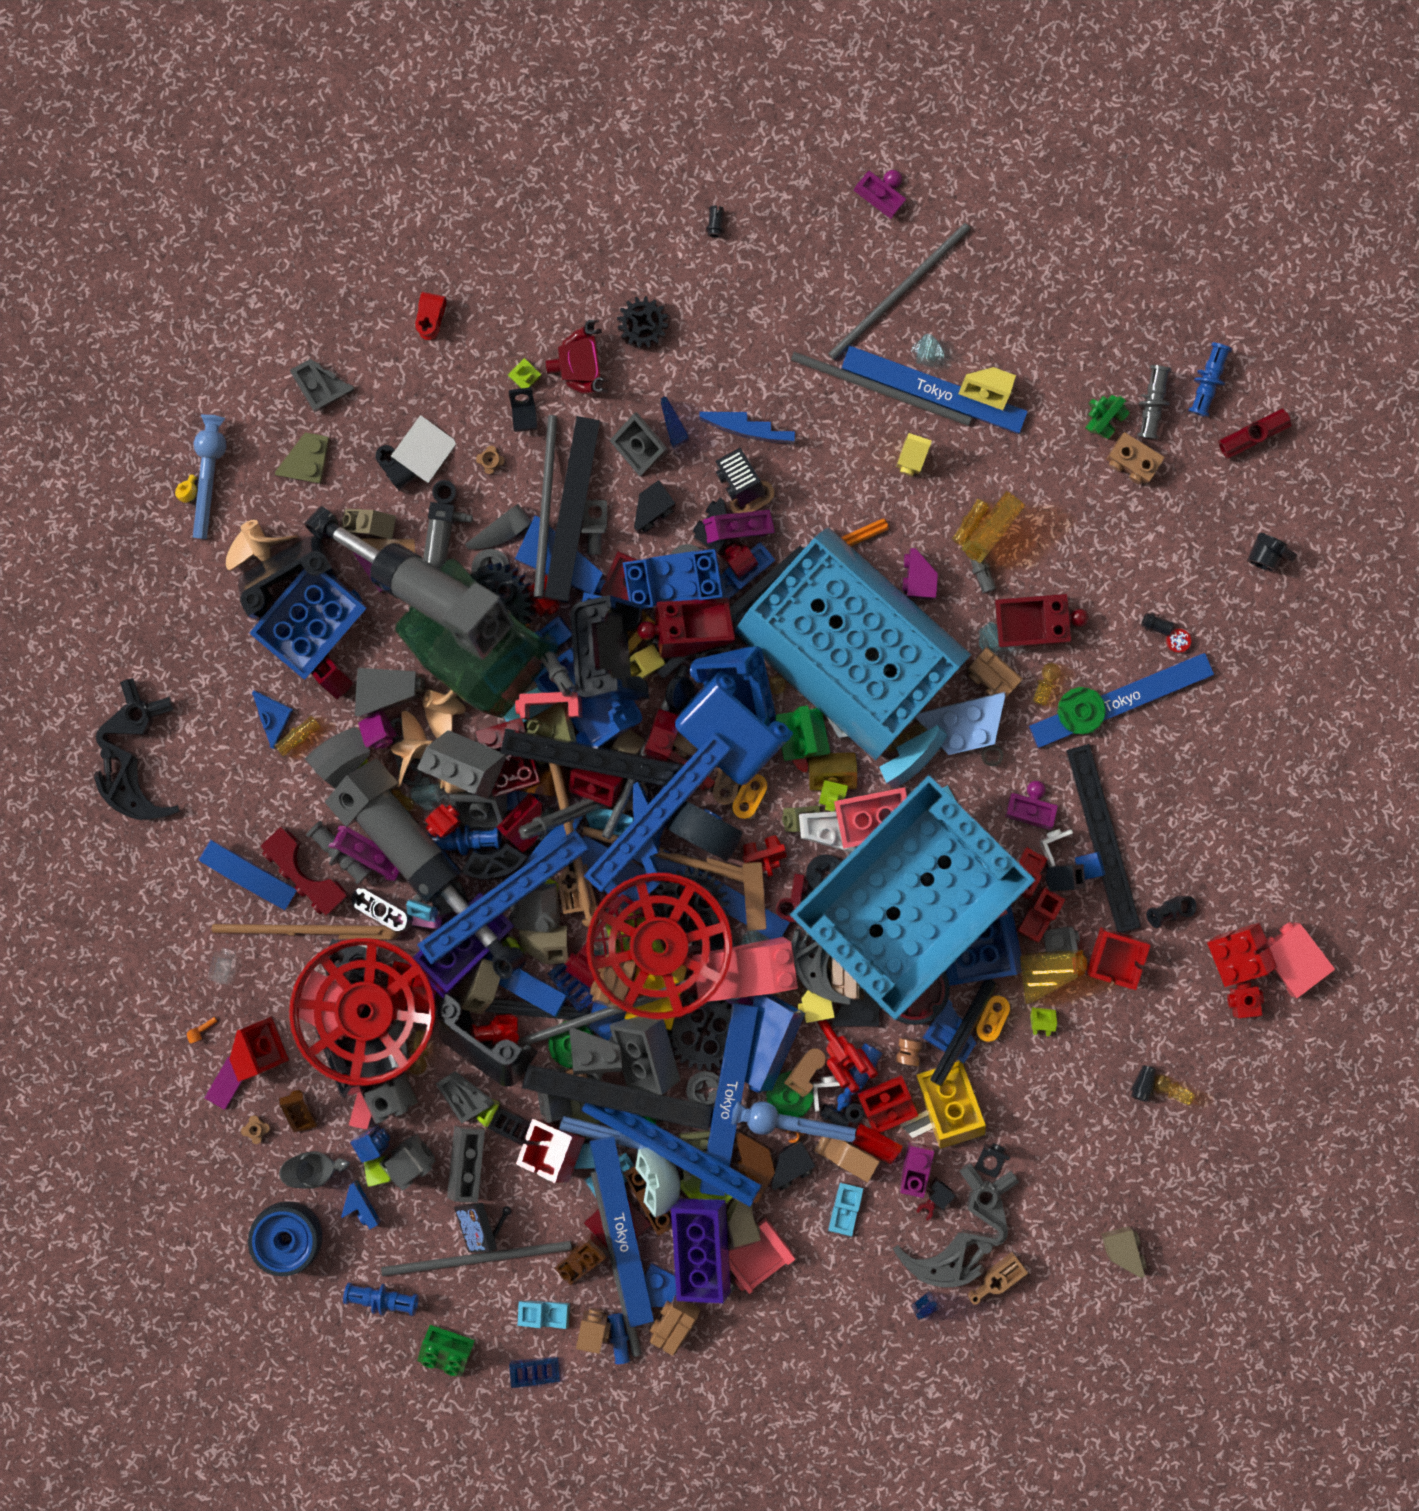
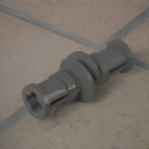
(1154, 402)
(352, 866)

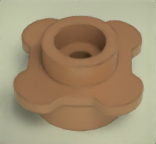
(490, 453)
(260, 1125)

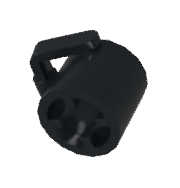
(1268, 553)

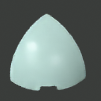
(661, 1180)

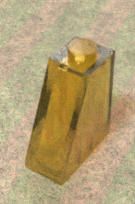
(993, 527)
(1049, 971)

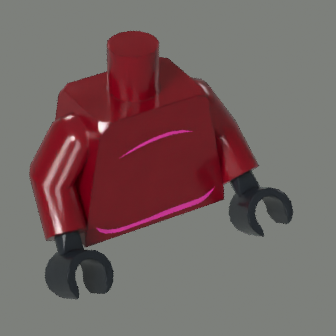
(579, 361)

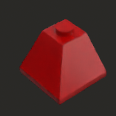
(257, 1049)

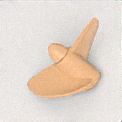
(251, 542)
(440, 710)
(413, 744)

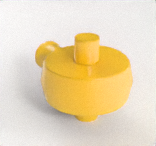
(187, 490)

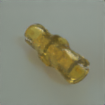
(970, 522)
(297, 736)

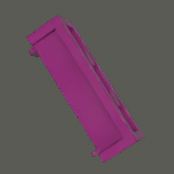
(738, 525)
(364, 851)

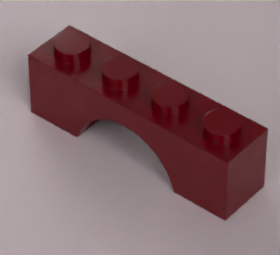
(283, 850)

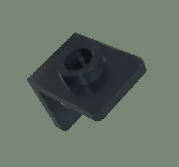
(523, 411)
(996, 1151)

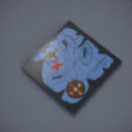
(475, 1227)

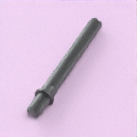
(540, 826)

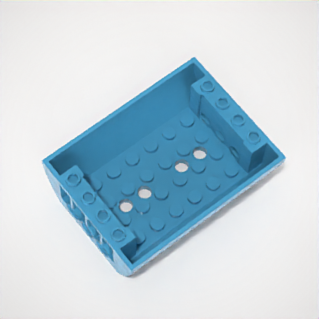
(831, 663)
(933, 920)

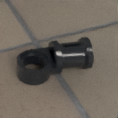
(1162, 913)

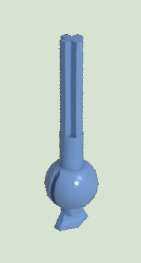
(209, 446)
(764, 1118)
(596, 1131)

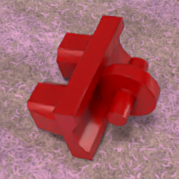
(768, 857)

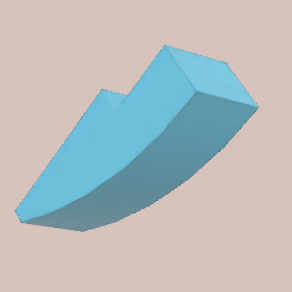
(913, 756)

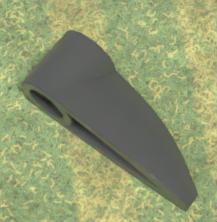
(502, 529)

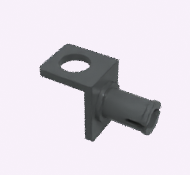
(595, 526)

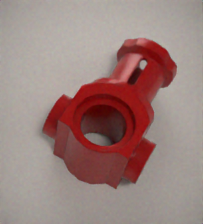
(443, 821)
(501, 1028)

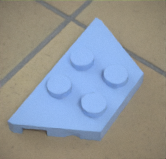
(967, 723)

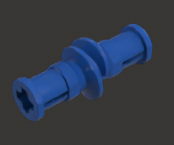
(1210, 379)
(465, 840)
(380, 1300)

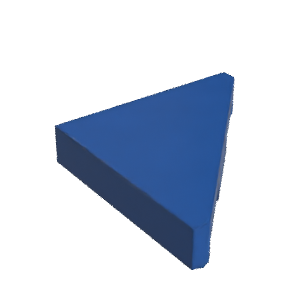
(273, 716)

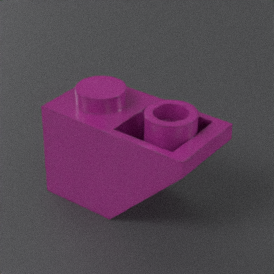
(921, 577)
(377, 731)
(916, 1169)

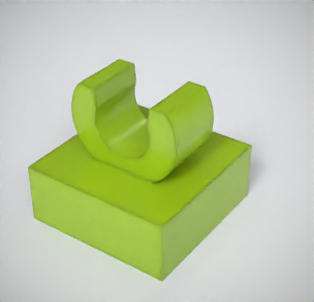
(524, 374)
(832, 792)
(1043, 1020)

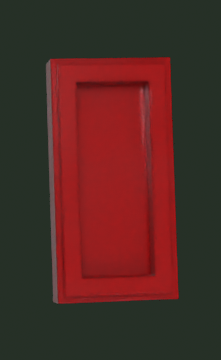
(876, 1144)

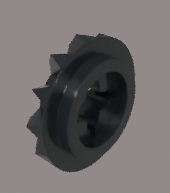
(820, 862)

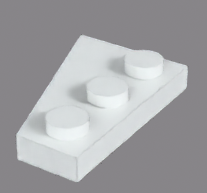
(822, 829)

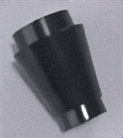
(1144, 1084)

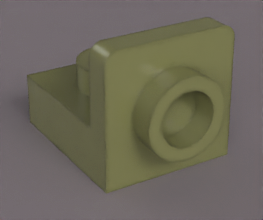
(791, 816)

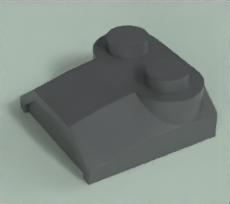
(537, 910)

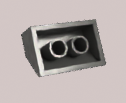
(463, 763)
(646, 1054)

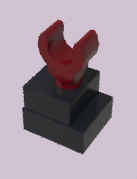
(940, 1195)

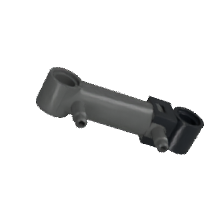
(441, 518)

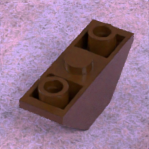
(755, 1160)
(638, 1184)
(581, 1259)

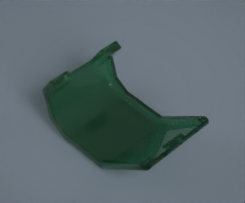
(485, 684)

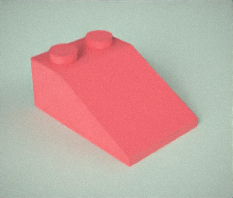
(863, 814)

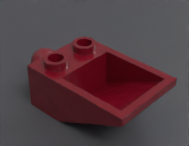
(1032, 621)
(698, 626)

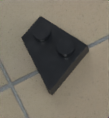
(858, 1013)

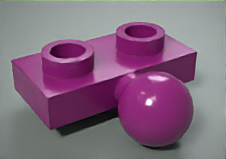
(882, 193)
(1031, 809)

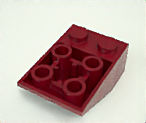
(517, 771)

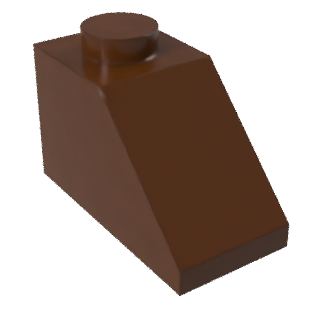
(546, 784)

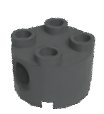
(389, 1098)
(408, 1161)

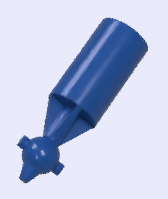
(874, 1056)

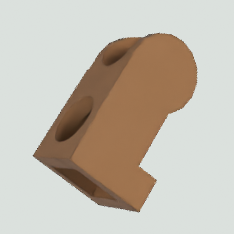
(804, 1070)

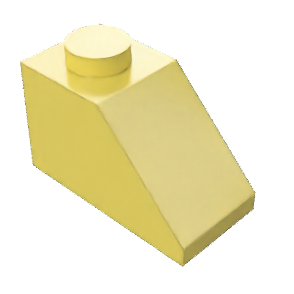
(988, 387)
(913, 454)
(645, 662)
(815, 1007)

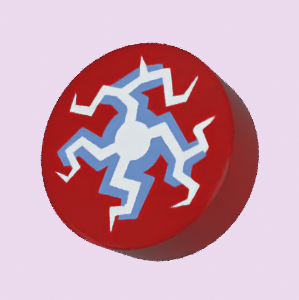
(1178, 641)

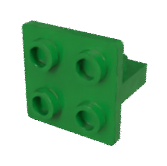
(808, 735)
(445, 1351)

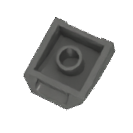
(339, 756)

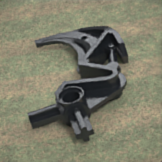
(124, 723)

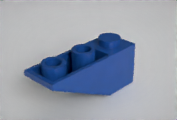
(371, 1143)

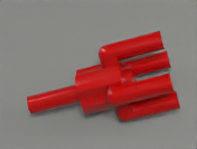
(844, 1057)

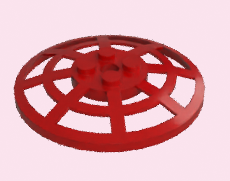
(674, 938)
(347, 1013)

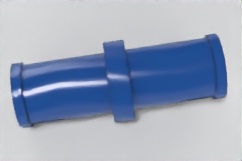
(619, 1338)

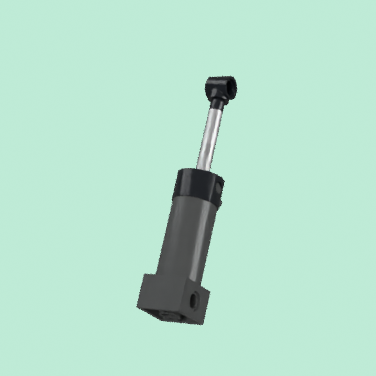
(470, 614)
(368, 800)

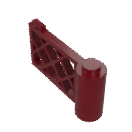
(578, 964)

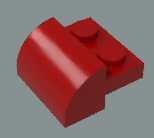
(888, 1104)

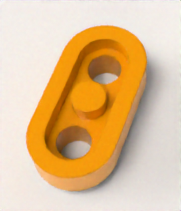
(750, 796)
(993, 1018)

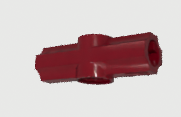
(1242, 439)

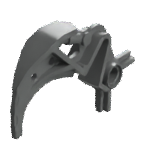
(806, 966)
(990, 1212)

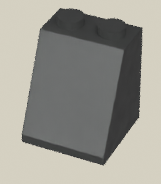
(385, 689)

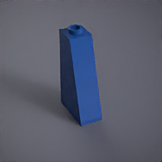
(585, 575)
(630, 871)
(771, 1041)

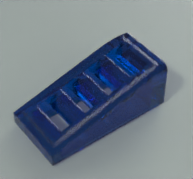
(675, 429)
(555, 972)
(925, 1306)
(535, 1380)

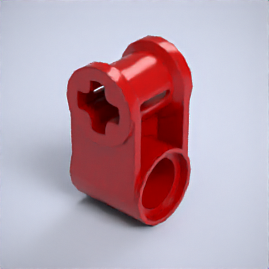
(430, 310)

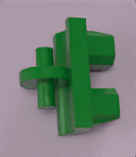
(1103, 412)

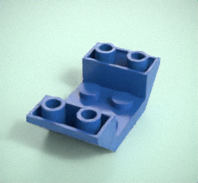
(673, 577)

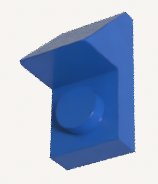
(358, 1200)

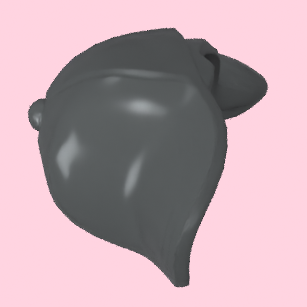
(310, 1170)

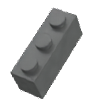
(465, 1164)

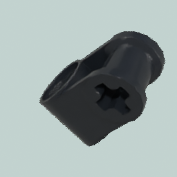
(394, 470)

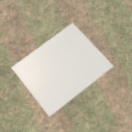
(424, 449)

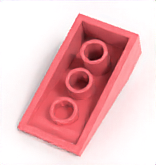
(753, 970)

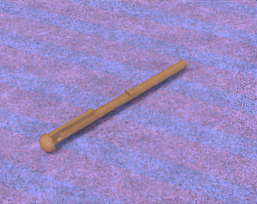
(713, 866)
(584, 884)
(343, 931)

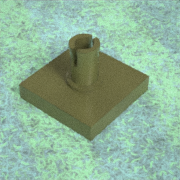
(553, 723)

